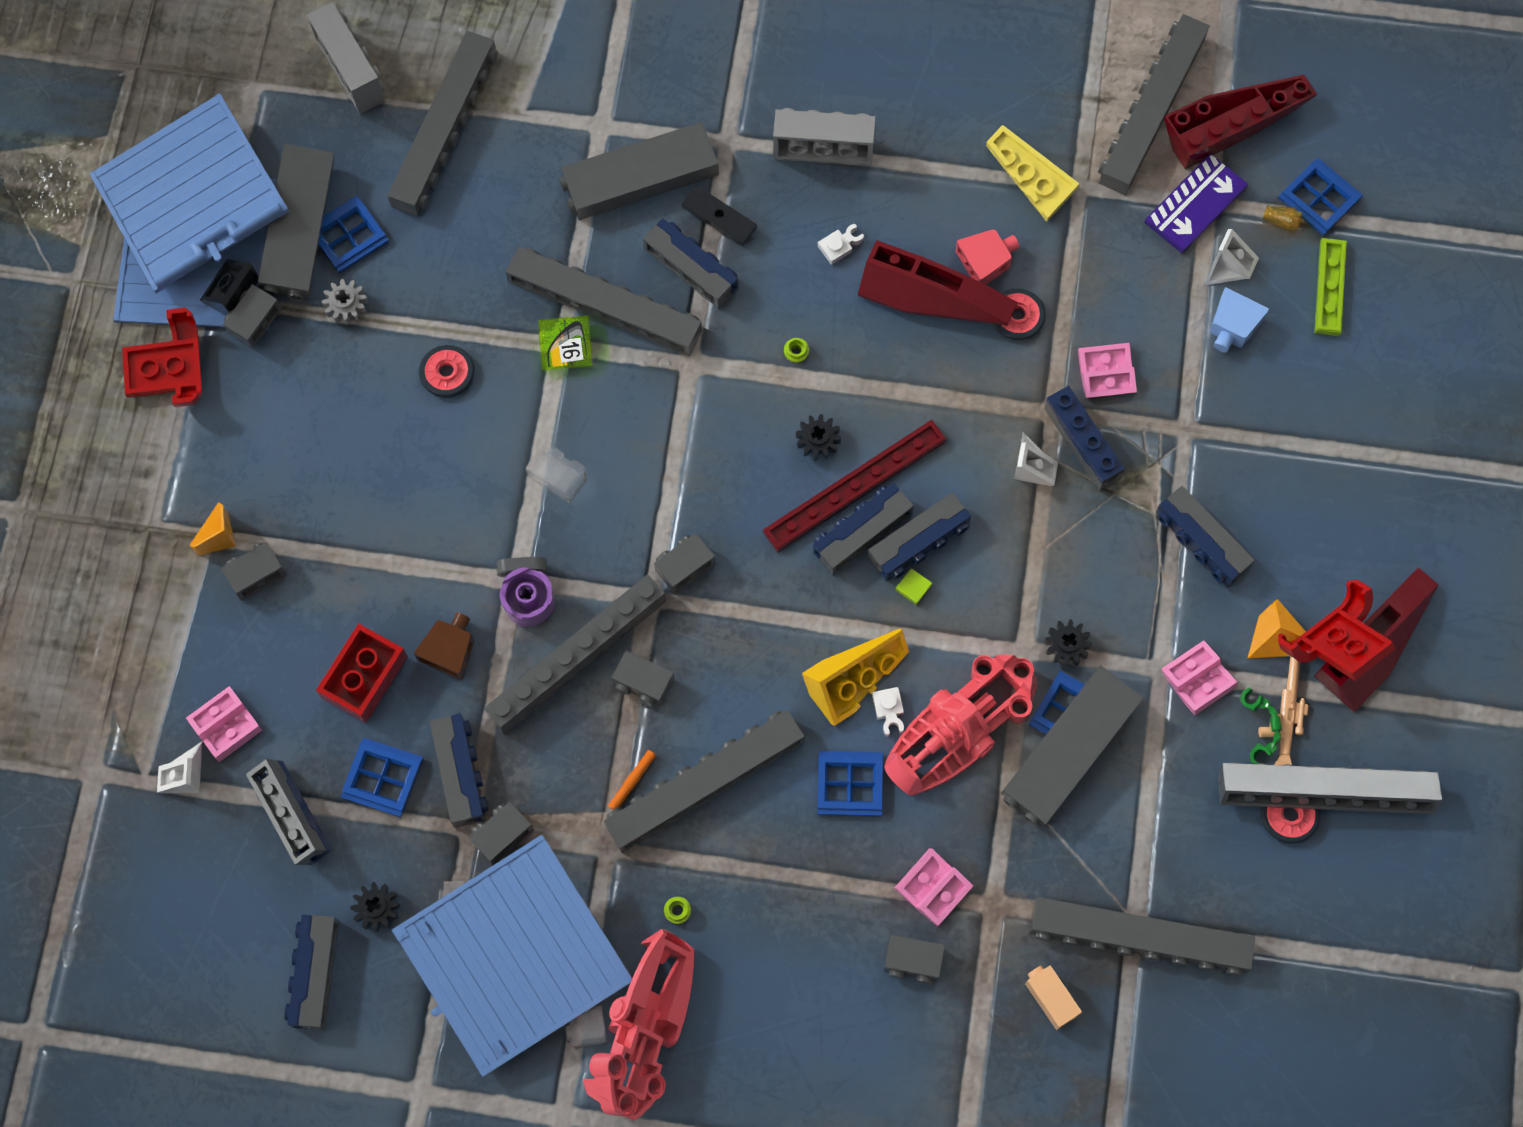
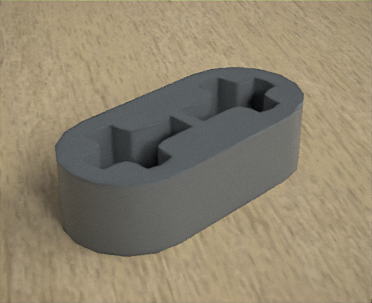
(508, 565)

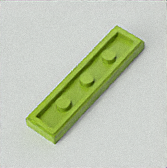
(1330, 287)

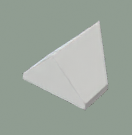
(1232, 261)
(1034, 464)
(182, 773)

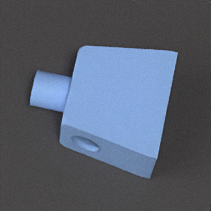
(1236, 320)

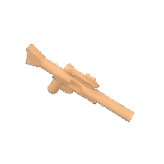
(1290, 714)

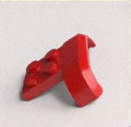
(167, 365)
(1342, 636)

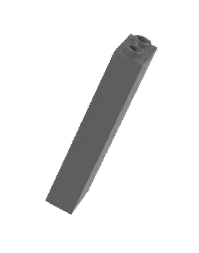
(639, 171)
(295, 237)
(1071, 746)

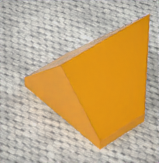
(215, 533)
(1270, 624)

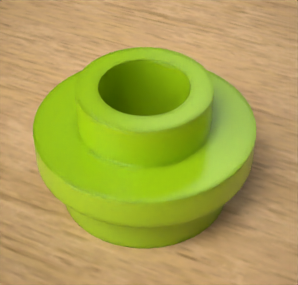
(796, 343)
(673, 902)

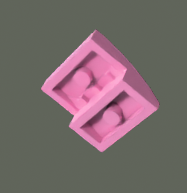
(1107, 370)
(1199, 677)
(224, 724)
(933, 887)

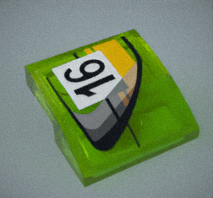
(565, 342)

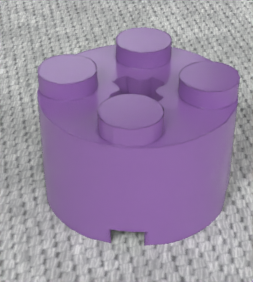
(532, 583)

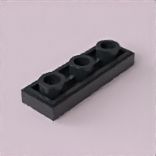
(709, 207)

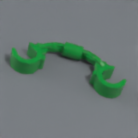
(1275, 722)

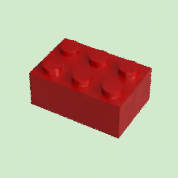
(362, 673)

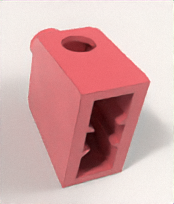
(986, 255)

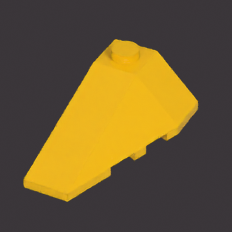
(847, 677)

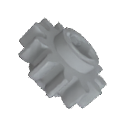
(334, 302)

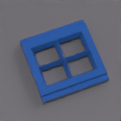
(1335, 181)
(359, 251)
(1061, 681)
(850, 760)
(373, 800)

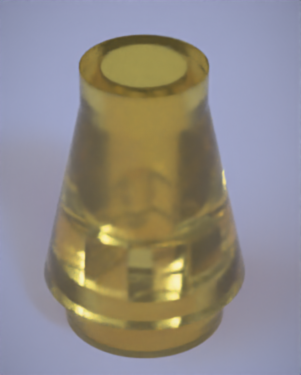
(1284, 217)

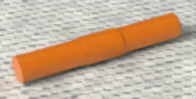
(632, 780)

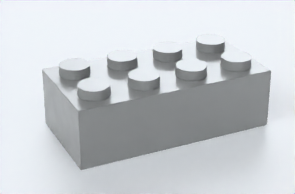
(347, 57)
(823, 137)

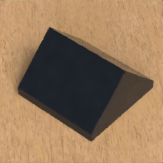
(229, 284)

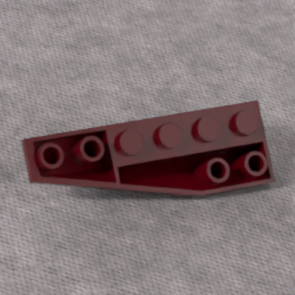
(1232, 117)
(929, 288)
(1394, 620)

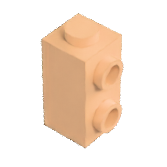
(1052, 996)

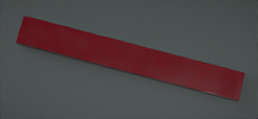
(854, 486)

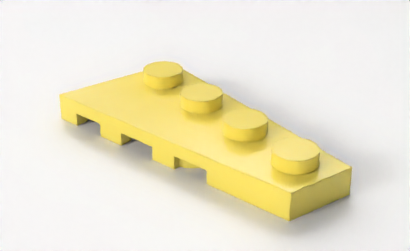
(1034, 174)

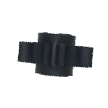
(820, 428)
(1073, 651)
(377, 916)

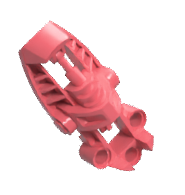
(960, 725)
(641, 1026)

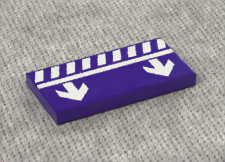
(1196, 203)

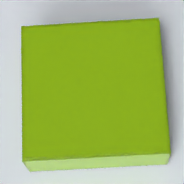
(913, 586)

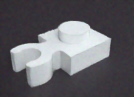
(839, 246)
(888, 707)

